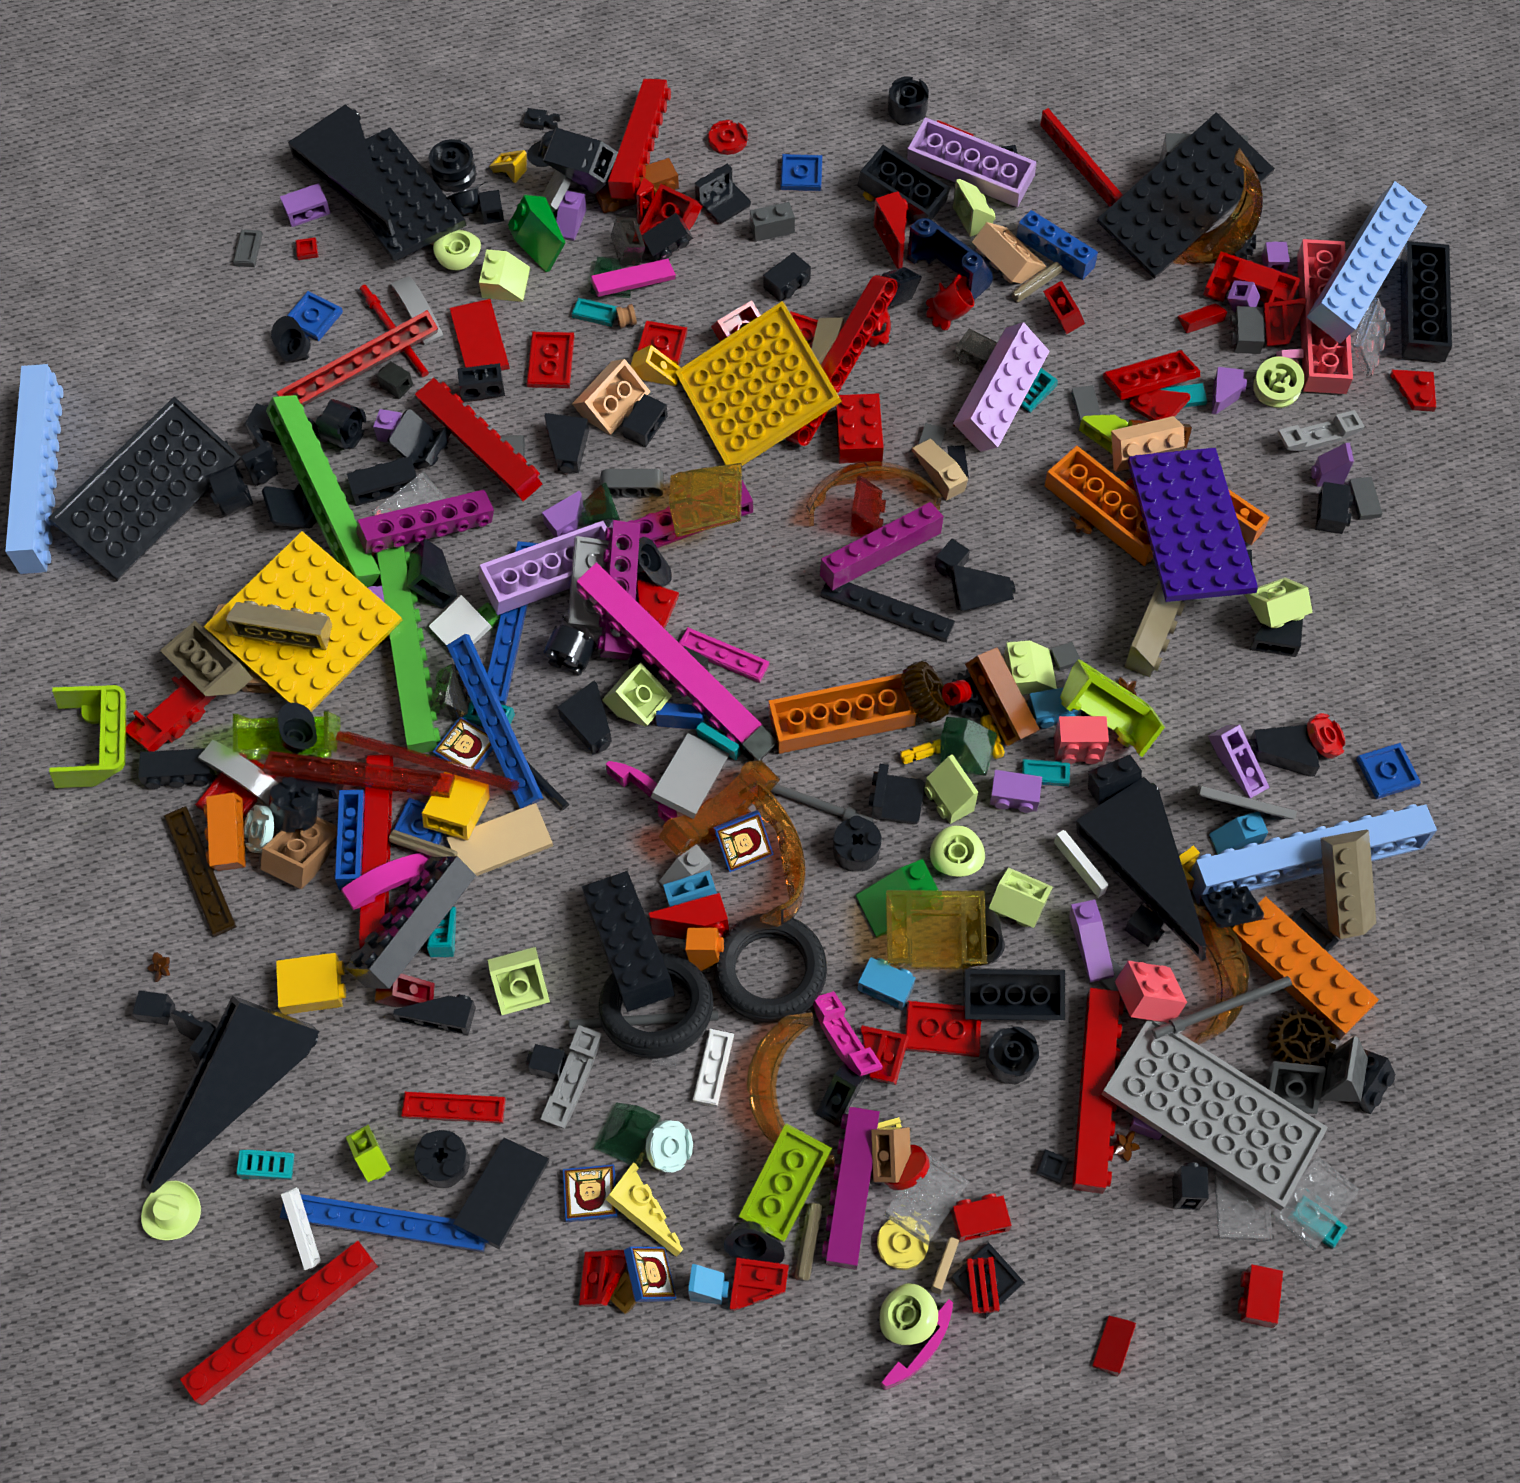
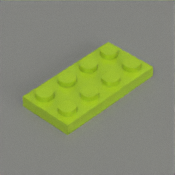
(785, 1181)

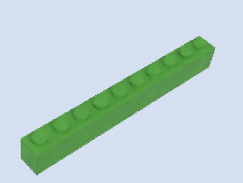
(321, 487)
(407, 652)

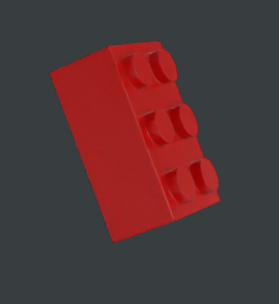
(859, 428)

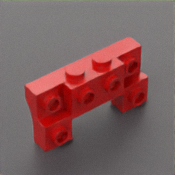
(1270, 283)
(170, 718)

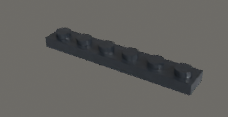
(890, 610)

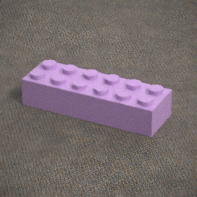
(968, 158)
(1001, 387)
(533, 570)

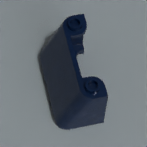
(931, 241)

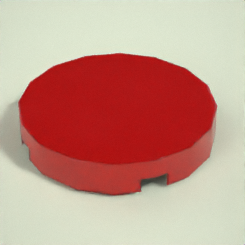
(732, 141)
(1326, 735)
(916, 1167)

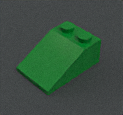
(537, 230)
(873, 899)

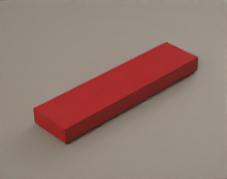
(453, 1107)

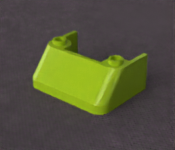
(99, 706)
(1125, 712)

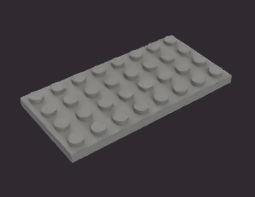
(1216, 1113)

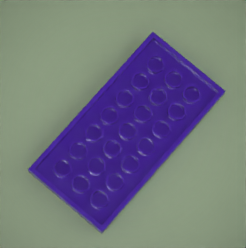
(1191, 525)

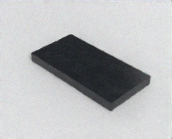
(501, 1193)

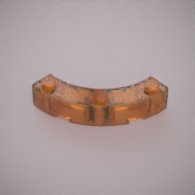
(684, 832)

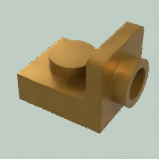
(623, 1294)

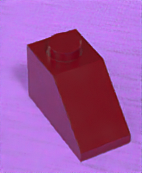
(406, 992)

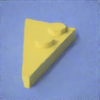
(639, 1205)

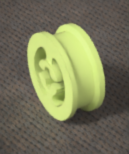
(1275, 370)

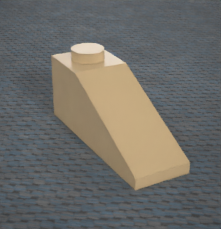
(941, 469)

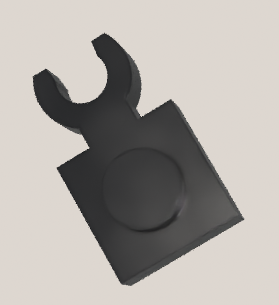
(539, 119)

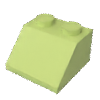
(971, 207)
(503, 276)
(1280, 602)
(1030, 666)
(637, 696)
(951, 790)
(1020, 898)
(518, 981)

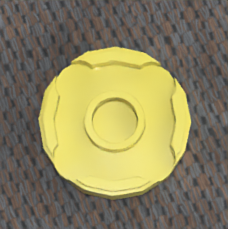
(898, 1250)

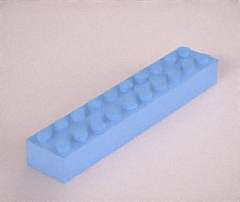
(1366, 262)
(34, 469)
(1301, 853)

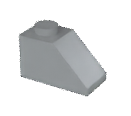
(686, 865)

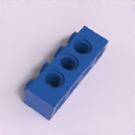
(1056, 244)
(349, 836)

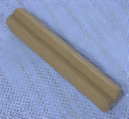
(1037, 282)
(420, 845)
(808, 1242)

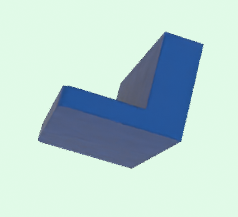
(679, 716)

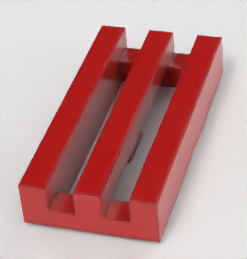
(994, 1293)

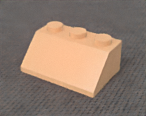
(1007, 253)
(611, 396)
(1146, 438)

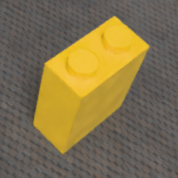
(460, 812)
(310, 983)

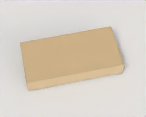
(944, 1265)

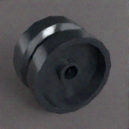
(452, 165)

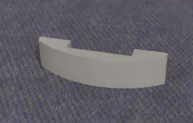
(414, 302)
(1321, 434)
(239, 770)
(573, 1077)

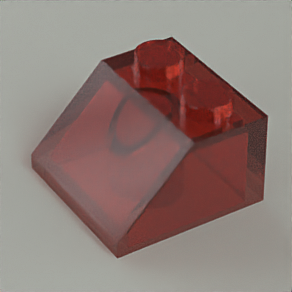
(866, 508)

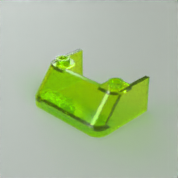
(260, 735)

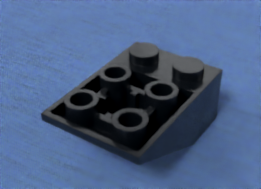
(581, 159)

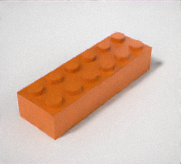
(1101, 501)
(840, 713)
(1316, 976)

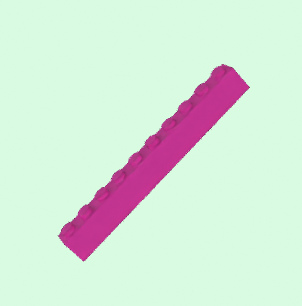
(667, 654)

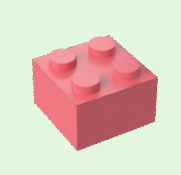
(1081, 739)
(1150, 991)

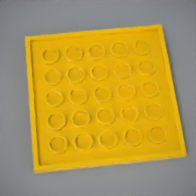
(757, 386)
(311, 581)

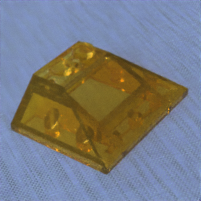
(705, 498)
(936, 929)

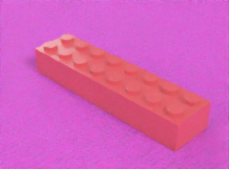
(1325, 361)

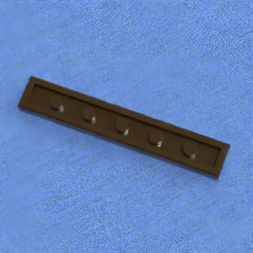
(199, 872)

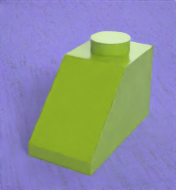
(1100, 427)
(368, 1154)

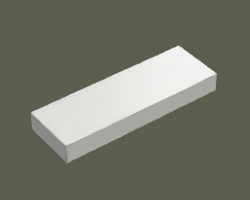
(1081, 863)
(713, 1068)
(301, 1228)

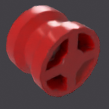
(958, 687)

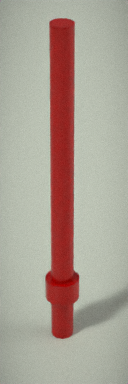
(374, 303)

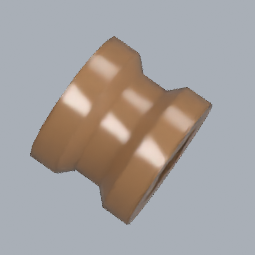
(626, 316)

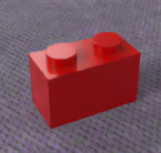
(1064, 307)
(981, 1217)
(1261, 1296)

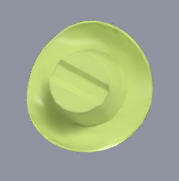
(457, 249)
(957, 851)
(171, 1211)
(908, 1315)

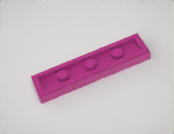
(633, 277)
(725, 655)

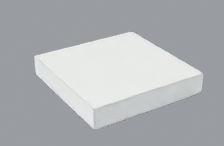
(458, 620)

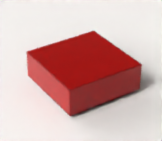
(306, 248)

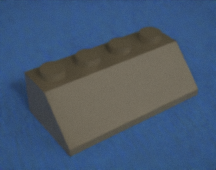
(280, 625)
(1153, 633)
(206, 662)
(1348, 883)

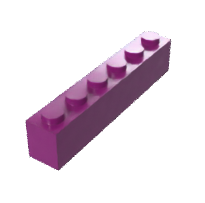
(881, 546)
(852, 1189)

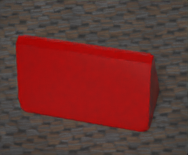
(644, 198)
(1202, 317)
(1114, 1345)

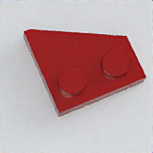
(889, 1050)
(757, 1282)

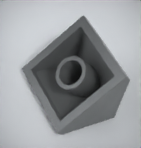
(1345, 1073)
(1296, 1084)

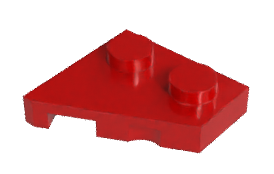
(1282, 320)
(1417, 388)
(1159, 403)
(657, 601)
(600, 1276)

